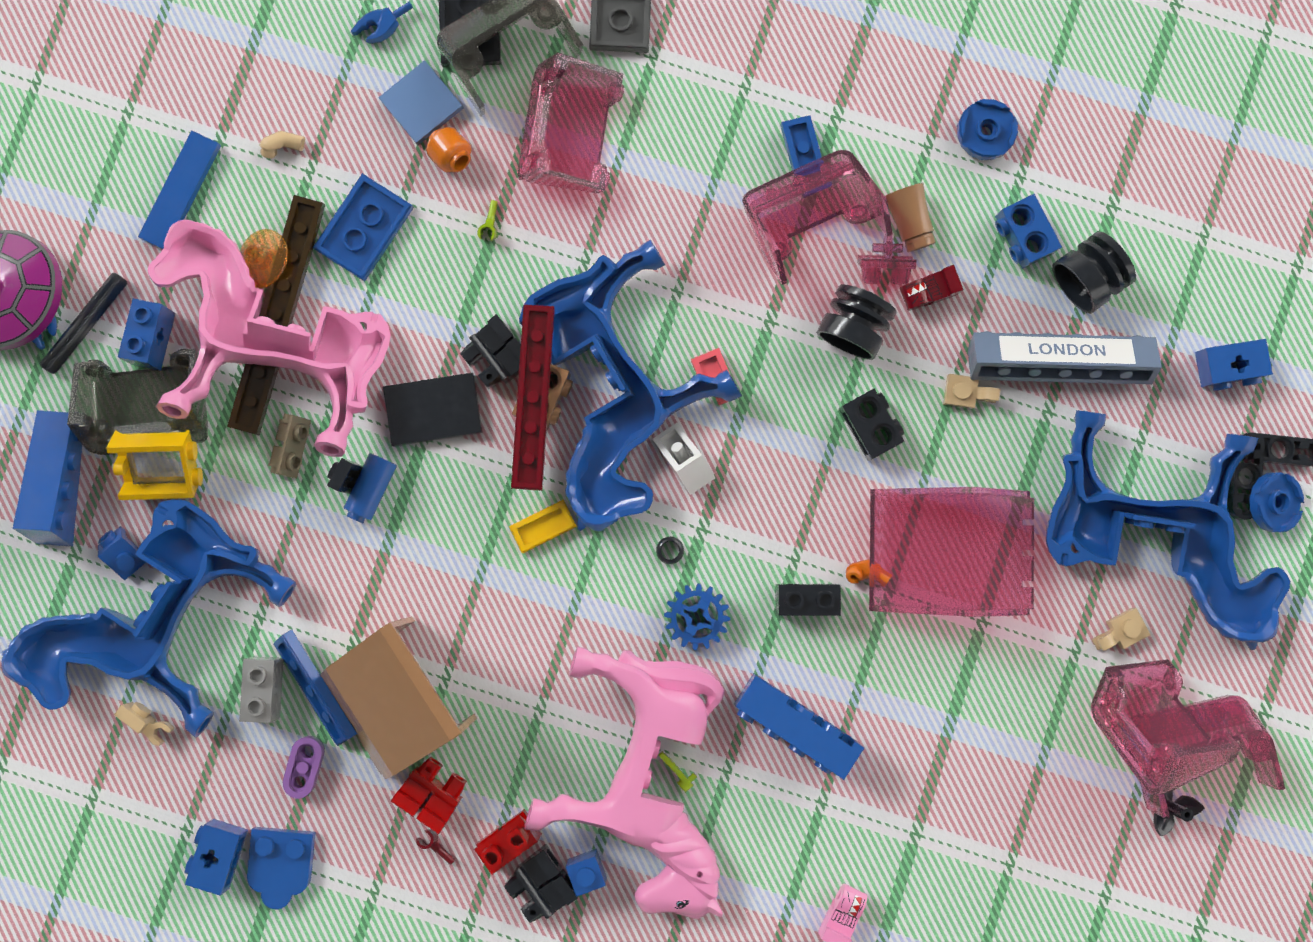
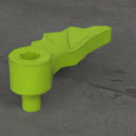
(684, 782)

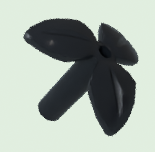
(1183, 808)

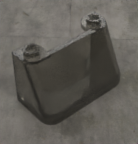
(128, 402)

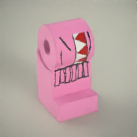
(843, 915)

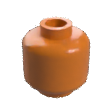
(449, 150)

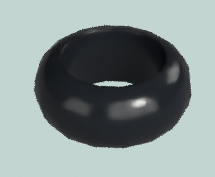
(671, 539)

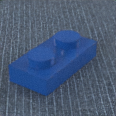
(800, 141)

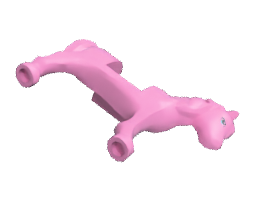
(233, 332)
(668, 707)

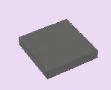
(620, 25)

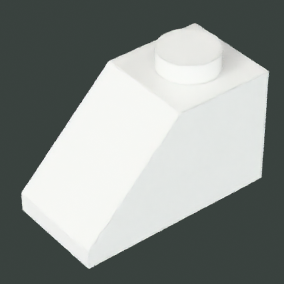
(684, 458)

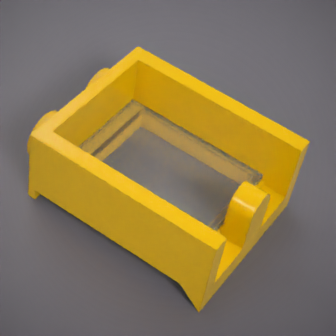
(156, 465)

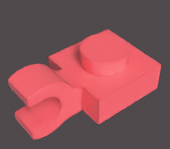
(710, 365)

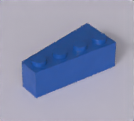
(50, 482)
(799, 726)

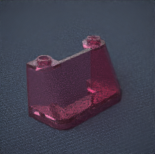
(568, 124)
(1153, 729)

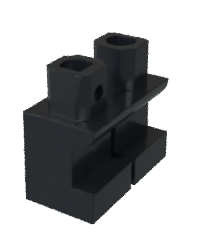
(500, 350)
(546, 894)

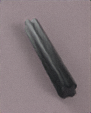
(83, 323)

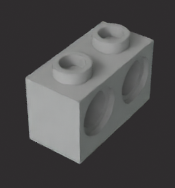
(261, 689)

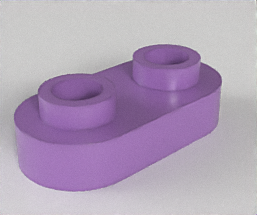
(303, 765)

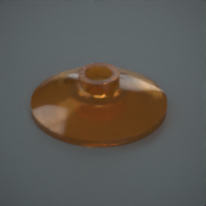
(265, 256)

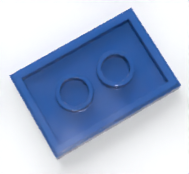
(363, 227)

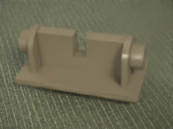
(294, 433)

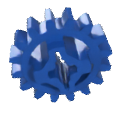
(691, 629)

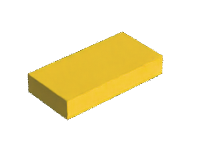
(543, 526)

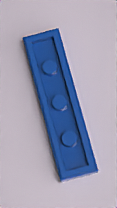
(180, 187)
(314, 688)

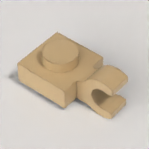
(964, 392)
(1124, 630)
(138, 718)

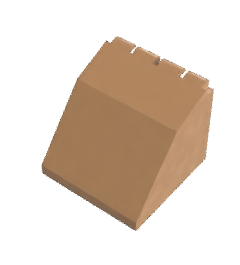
(391, 701)

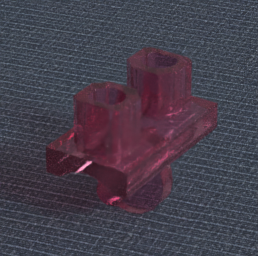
(899, 265)

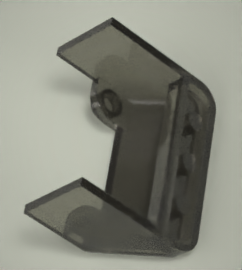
(461, 39)

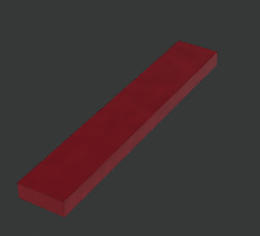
(533, 397)

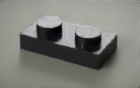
(343, 475)

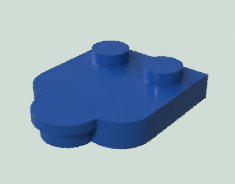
(280, 864)

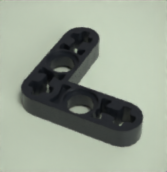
(1261, 455)

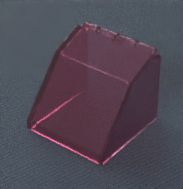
(951, 551)

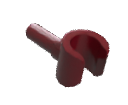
(435, 846)

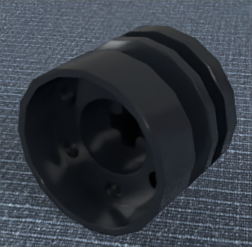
(1094, 272)
(859, 316)

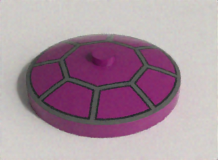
(27, 288)

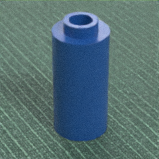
(369, 488)

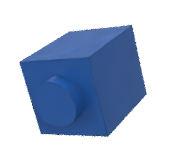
(586, 872)

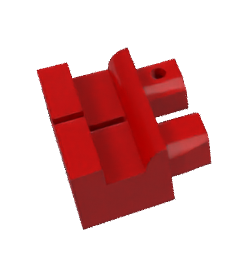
(418, 788)
(506, 843)

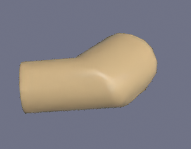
(278, 140)

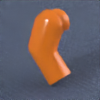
(860, 571)

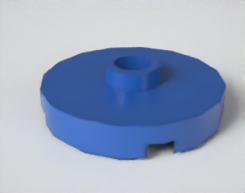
(997, 119)
(1276, 502)

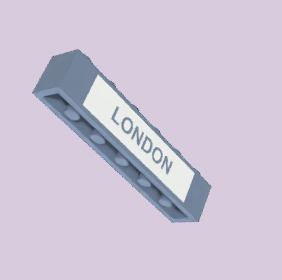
(1063, 358)

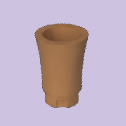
(912, 216)

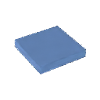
(421, 102)

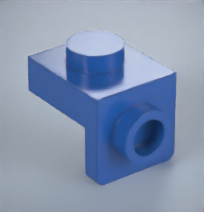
(119, 553)

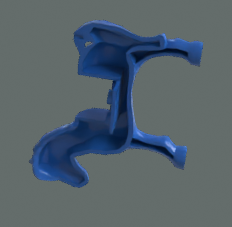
(585, 323)
(1201, 542)
(137, 649)

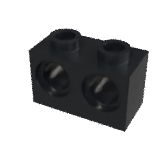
(864, 428)
(808, 599)

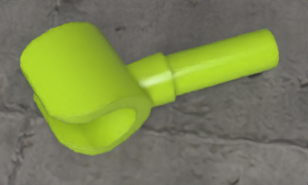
(489, 221)

